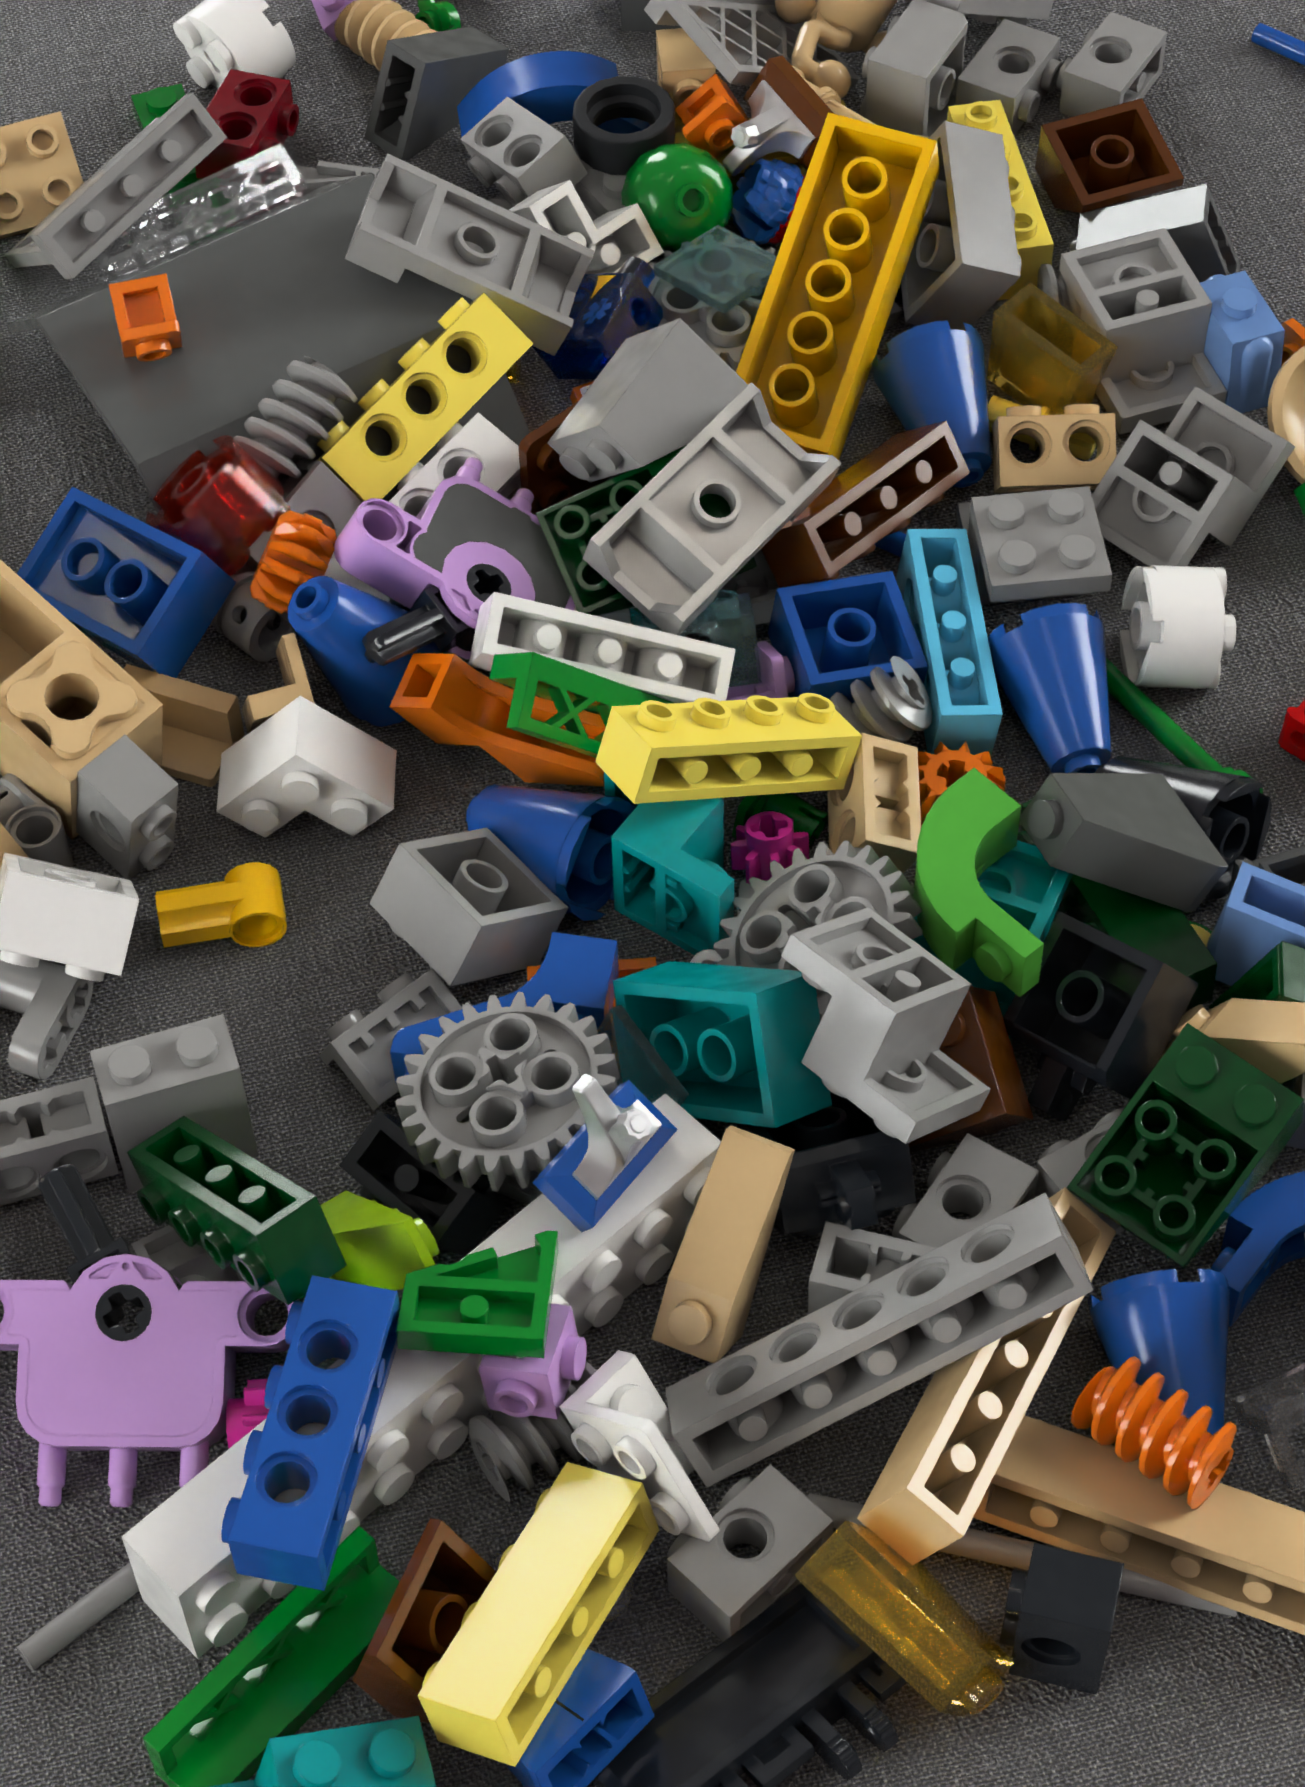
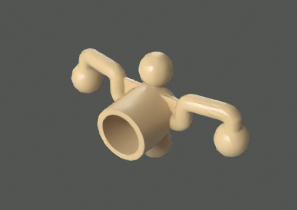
(837, 26)

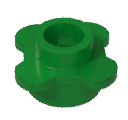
(438, 15)

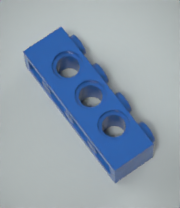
(300, 1538)

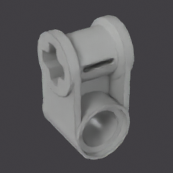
(33, 823)

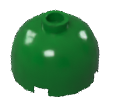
(679, 193)

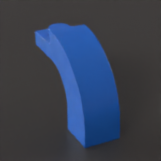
(544, 86)
(1261, 1238)

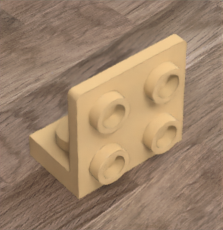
(35, 172)

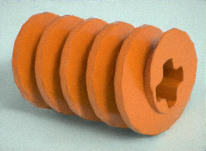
(1155, 1431)

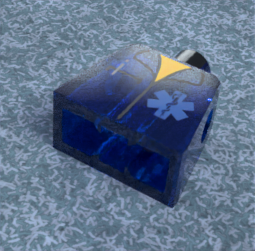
(604, 315)

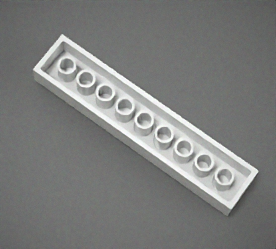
(428, 1396)

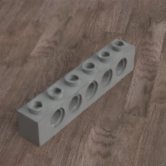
(876, 1340)

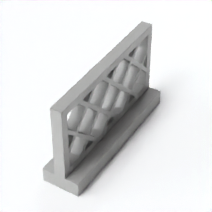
(737, 34)
(121, 190)

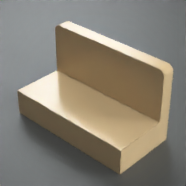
(265, 704)
(196, 725)

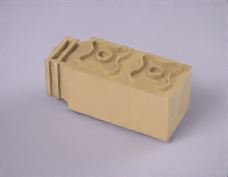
(62, 699)

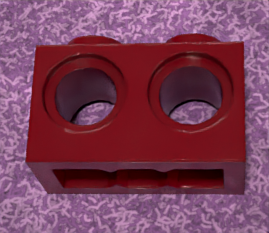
(253, 115)

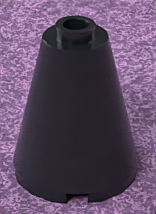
(1222, 803)

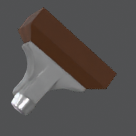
(783, 118)

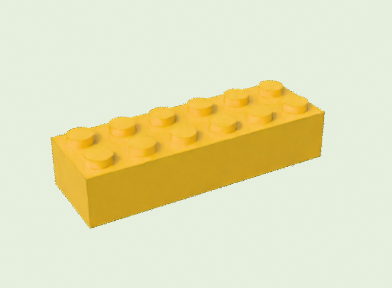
(838, 278)

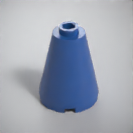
(937, 378)
(331, 625)
(1058, 683)
(558, 837)
(1172, 1331)

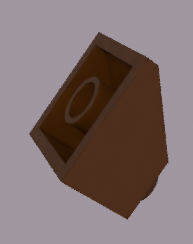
(1104, 158)
(422, 1619)

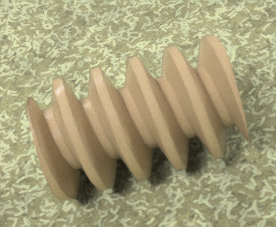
(370, 23)

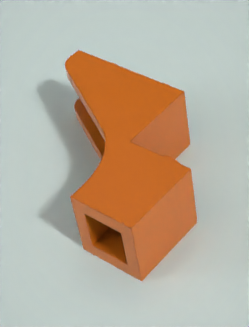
(465, 707)

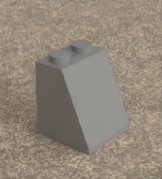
(645, 403)
(171, 1076)

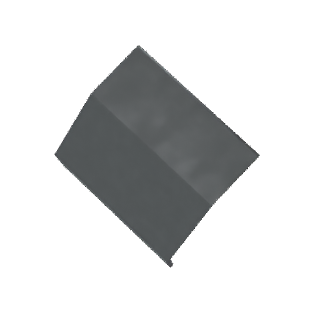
(244, 313)

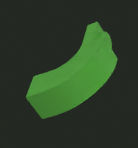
(957, 842)

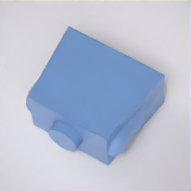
(1242, 340)
(1254, 920)

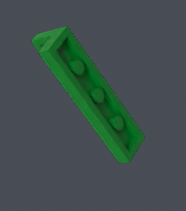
(570, 691)
(275, 1674)

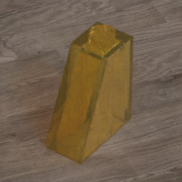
(907, 1620)

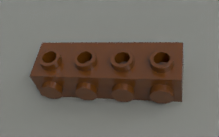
(866, 505)

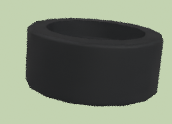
(621, 99)

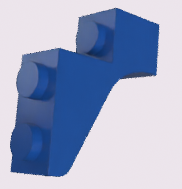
(573, 971)

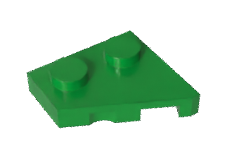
(482, 1303)

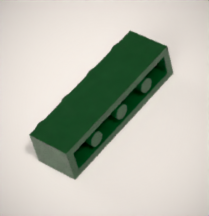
(1142, 924)

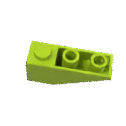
(377, 1241)

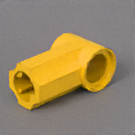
(240, 907)

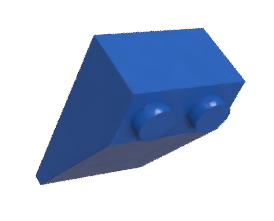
(126, 583)

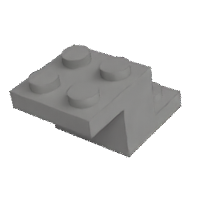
(1157, 315)
(1187, 482)
(1035, 545)
(885, 1024)

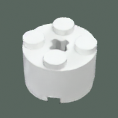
(233, 36)
(1176, 626)

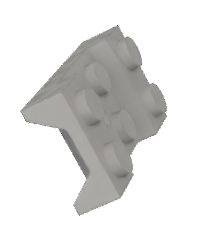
(423, 226)
(674, 554)

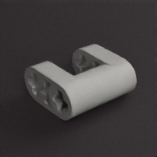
(51, 1011)

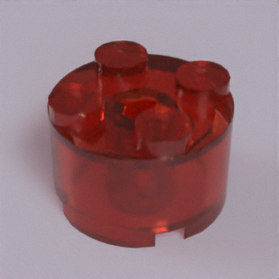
(219, 503)

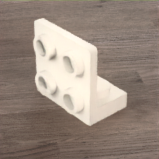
(628, 1433)

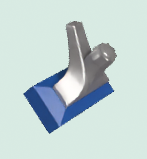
(605, 1153)

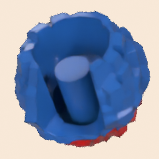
(766, 200)

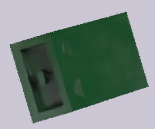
(577, 519)
(1188, 1146)

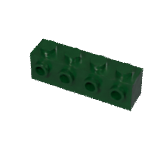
(235, 1209)

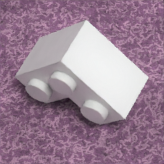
(611, 236)
(308, 764)

